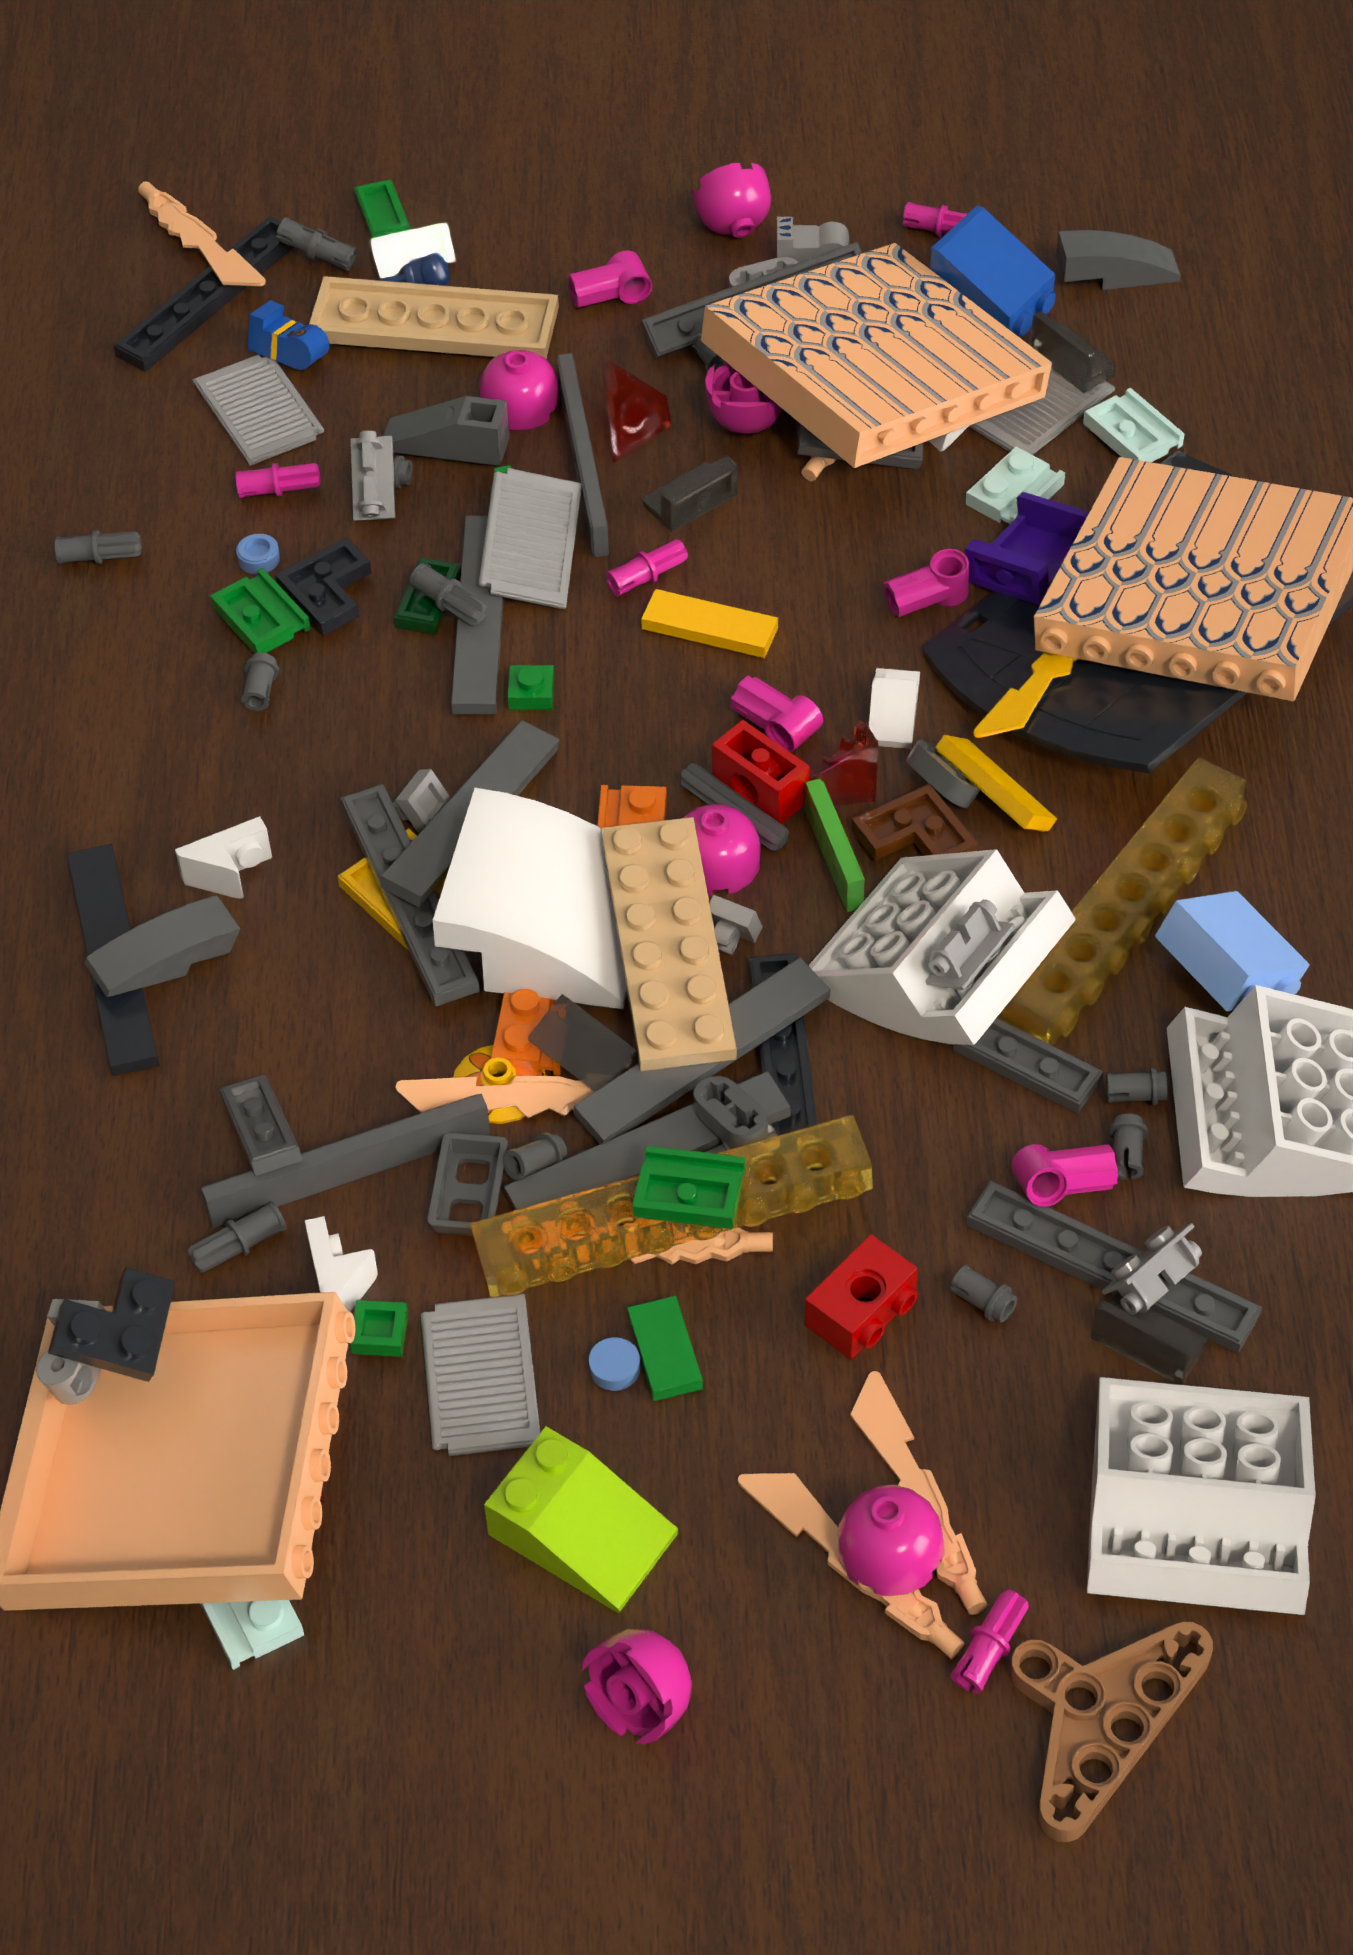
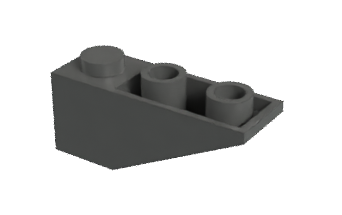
(454, 430)

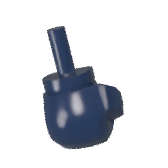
(428, 269)

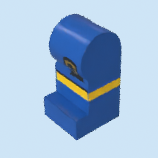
(285, 338)

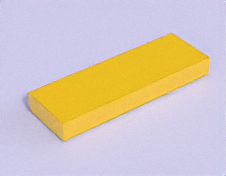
(709, 623)
(995, 783)

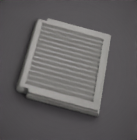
(259, 408)
(1041, 421)
(530, 537)
(480, 1375)

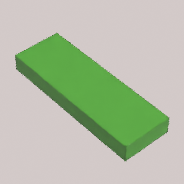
(834, 844)

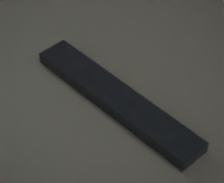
(197, 301)
(103, 919)
(787, 1056)

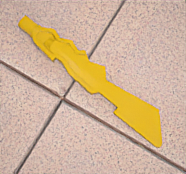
(1017, 705)

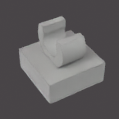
(421, 799)
(733, 922)

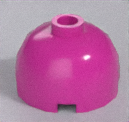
(733, 199)
(526, 384)
(737, 402)
(726, 846)
(890, 1540)
(638, 1683)

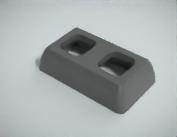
(447, 1191)

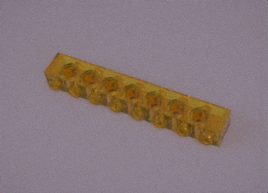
(1128, 899)
(601, 1210)

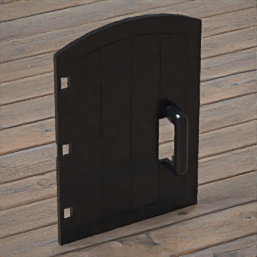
(1099, 709)

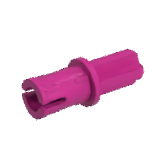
(931, 218)
(277, 479)
(645, 567)
(990, 1642)

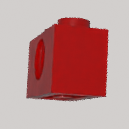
(760, 771)
(867, 1272)

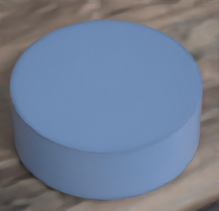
(258, 552)
(614, 1364)

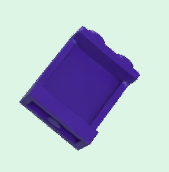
(1028, 551)

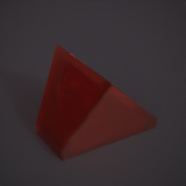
(632, 410)
(852, 769)

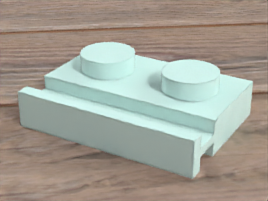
(1133, 427)
(1015, 473)
(252, 1627)

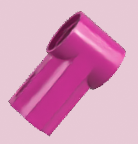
(621, 278)
(940, 582)
(784, 719)
(1064, 1172)

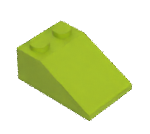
(578, 1520)

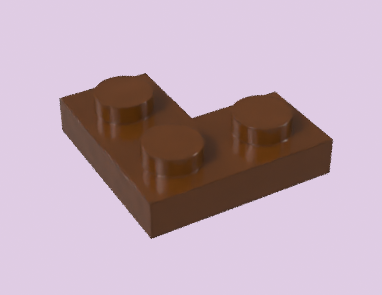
(913, 818)

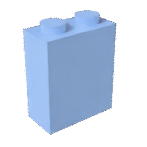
(1230, 947)

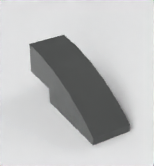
(1114, 259)
(164, 947)

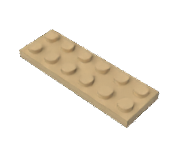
(434, 317)
(668, 944)

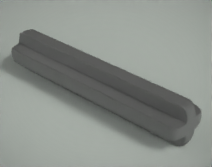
(714, 791)

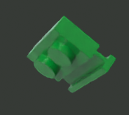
(260, 612)
(689, 1187)

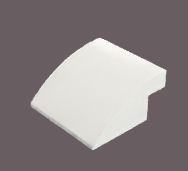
(534, 902)
(885, 947)
(1265, 1096)
(1201, 1496)

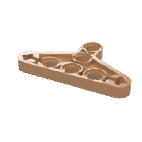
(1087, 1733)

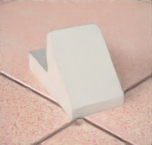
(894, 707)
(216, 859)
(345, 1274)

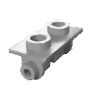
(372, 477)
(962, 957)
(1138, 1276)

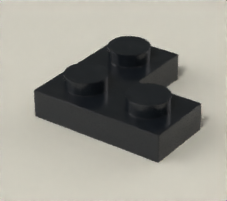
(318, 584)
(118, 1340)

